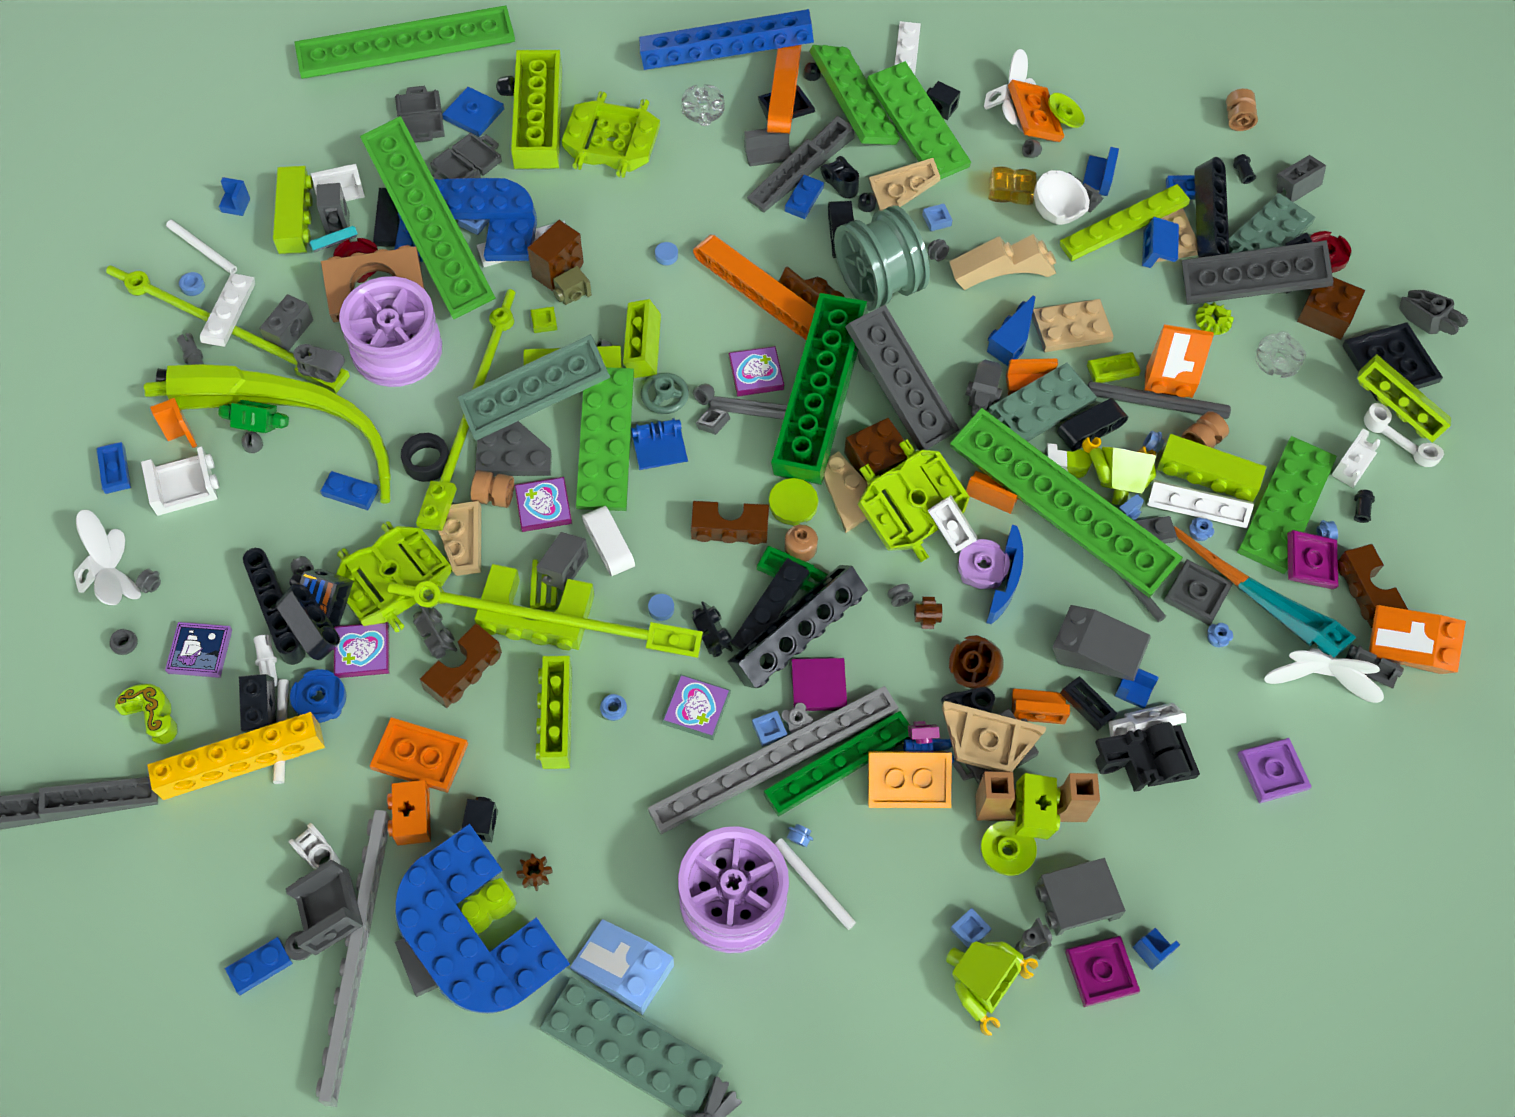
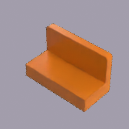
(1025, 371)
(172, 421)
(990, 492)
(1040, 706)

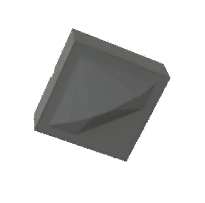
(713, 420)

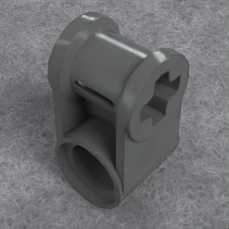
(320, 364)

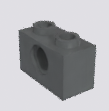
(332, 207)
(287, 322)

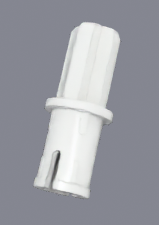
(265, 656)

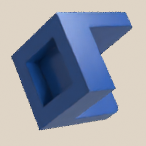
(235, 197)
(1139, 690)
(1154, 948)

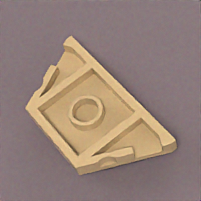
(989, 738)

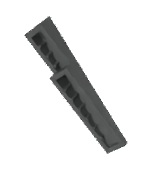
(802, 162)
(75, 801)

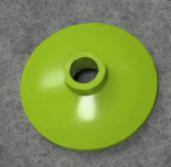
(1066, 110)
(1001, 836)

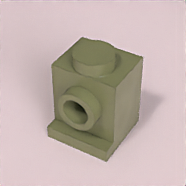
(571, 286)

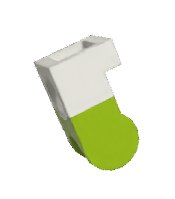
(1074, 462)

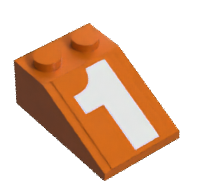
(1178, 361)
(1417, 639)

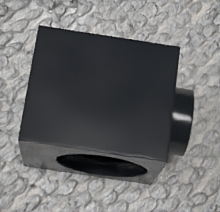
(944, 98)
(481, 816)

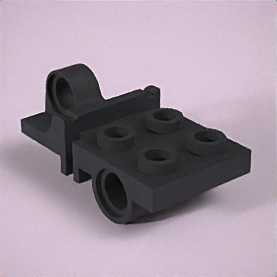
(1149, 756)

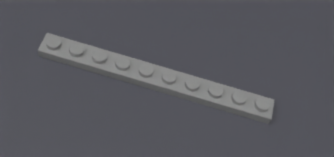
(772, 760)
(352, 966)

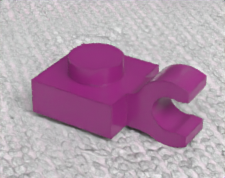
(923, 732)

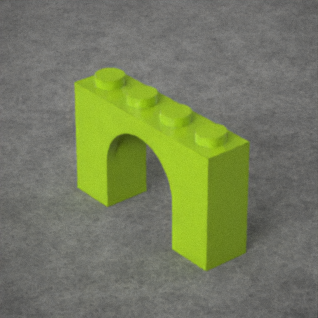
(502, 587)

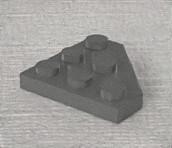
(513, 453)

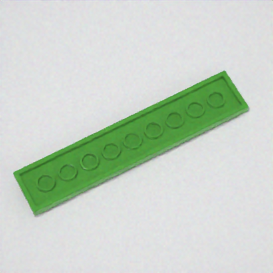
(404, 41)
(427, 218)
(1066, 502)

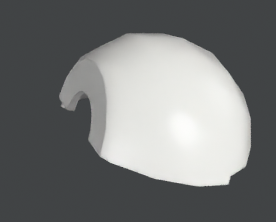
(1060, 197)

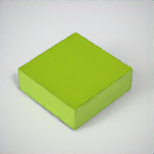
(543, 319)

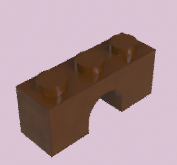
(749, 527)
(1358, 568)
(449, 683)

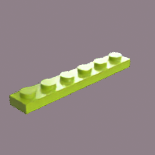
(1124, 222)

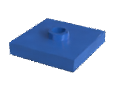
(473, 111)

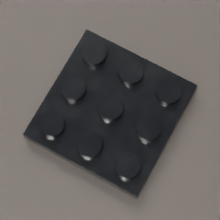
(1399, 349)

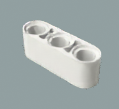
(608, 541)

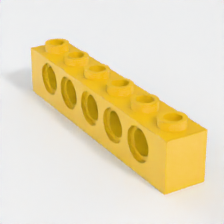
(235, 756)

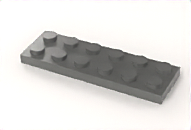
(1257, 272)
(902, 378)

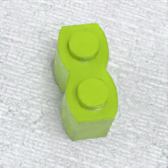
(491, 903)

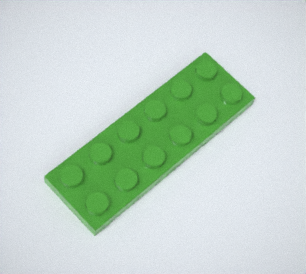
(854, 95)
(918, 119)
(606, 442)
(1287, 503)

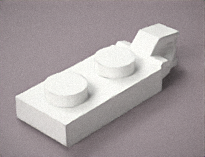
(1146, 718)

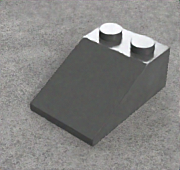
(1100, 644)

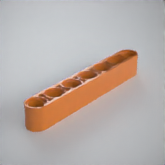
(783, 90)
(755, 284)

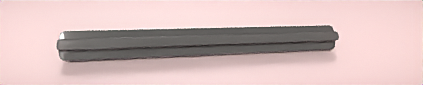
(1158, 400)

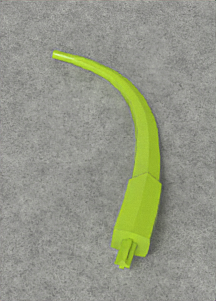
(218, 385)

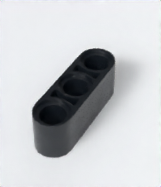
(838, 214)
(1092, 423)
(308, 621)

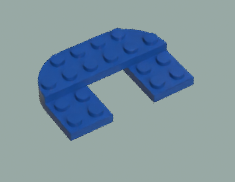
(498, 199)
(450, 946)

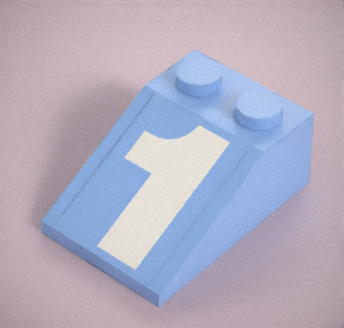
(623, 965)

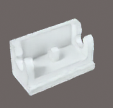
(348, 178)
(1356, 459)

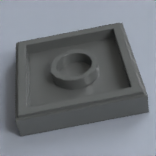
(1198, 592)

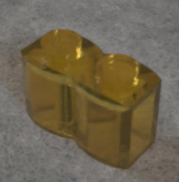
(1012, 185)

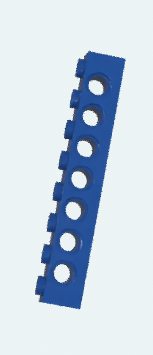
(726, 39)

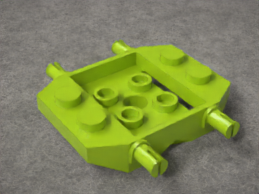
(632, 128)
(921, 473)
(377, 559)

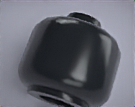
(505, 86)

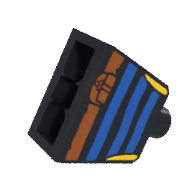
(328, 589)

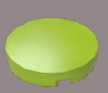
(793, 501)

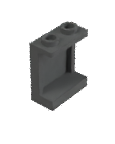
(1079, 896)
(325, 907)

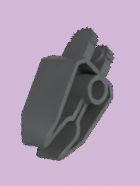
(1432, 312)
(984, 389)

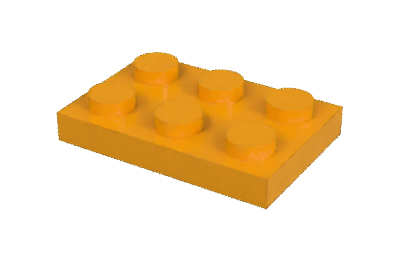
(909, 779)

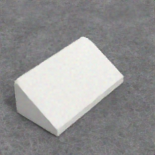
(952, 524)

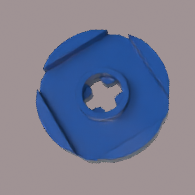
(322, 681)

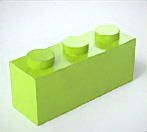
(642, 338)

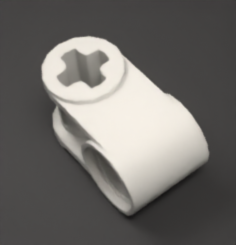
(313, 847)

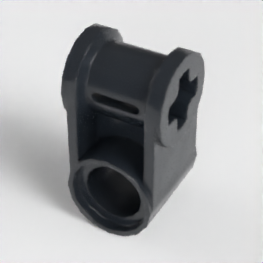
(841, 177)
(969, 697)

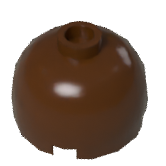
(976, 662)

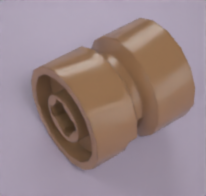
(1241, 109)
(1208, 430)
(494, 489)

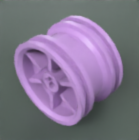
(388, 315)
(729, 931)

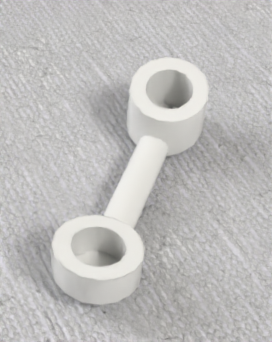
(1377, 421)

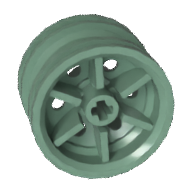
(882, 257)

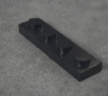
(772, 602)

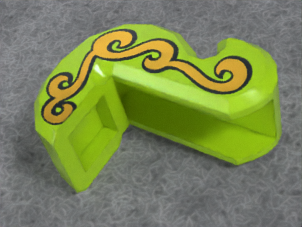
(155, 707)

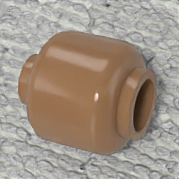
(801, 542)

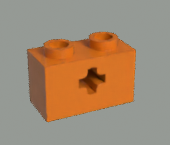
(416, 826)

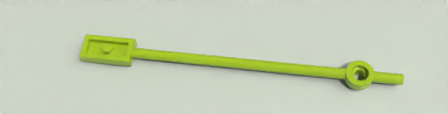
(139, 284)
(441, 493)
(658, 637)

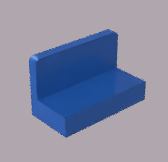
(1100, 171)
(1160, 241)

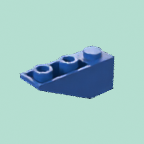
(1012, 337)

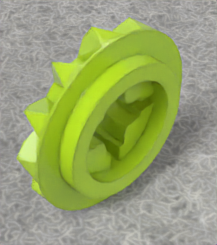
(1206, 321)

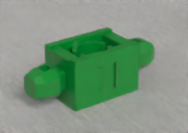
(253, 416)

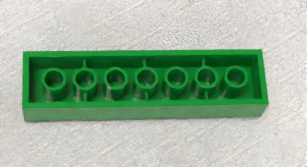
(818, 391)

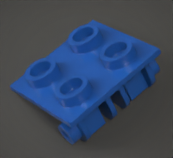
(659, 444)

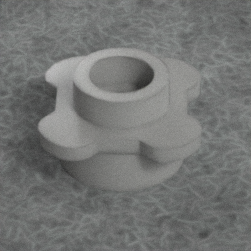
(798, 710)

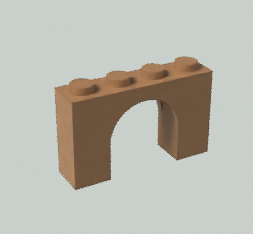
(343, 273)
(998, 797)

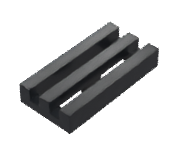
(1085, 705)

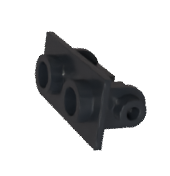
(709, 620)

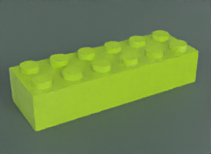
(537, 109)

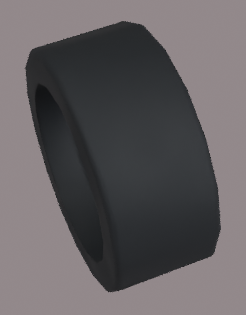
(418, 442)

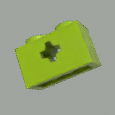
(1030, 818)

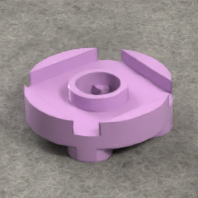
(979, 577)

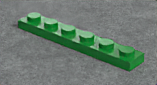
(836, 764)

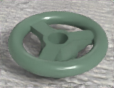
(665, 390)

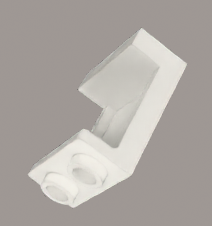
(180, 483)

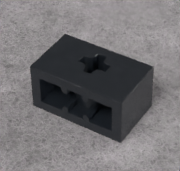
(256, 701)

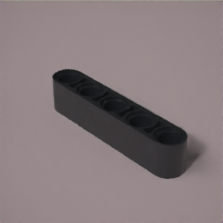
(1211, 208)
(268, 596)

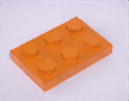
(1034, 111)
(419, 754)

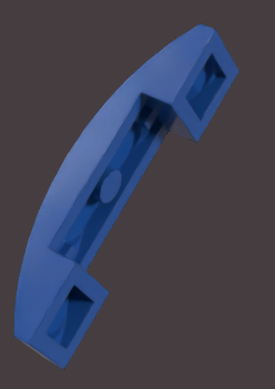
(1002, 599)

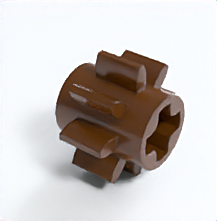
(928, 612)
(534, 879)

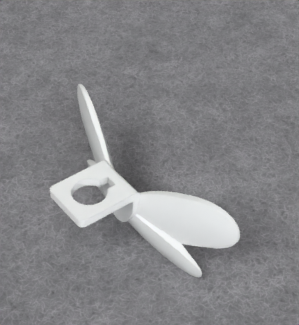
(1017, 72)
(104, 556)
(1348, 671)

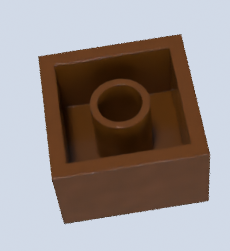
(555, 253)
(1331, 308)
(875, 446)

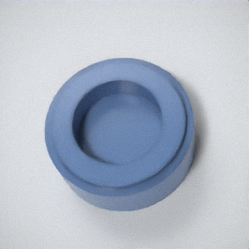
(666, 253)
(192, 284)
(661, 607)

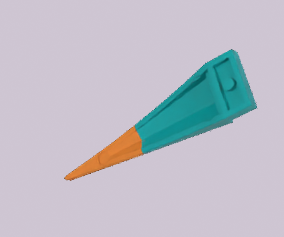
(1302, 621)

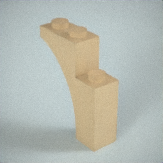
(1001, 258)

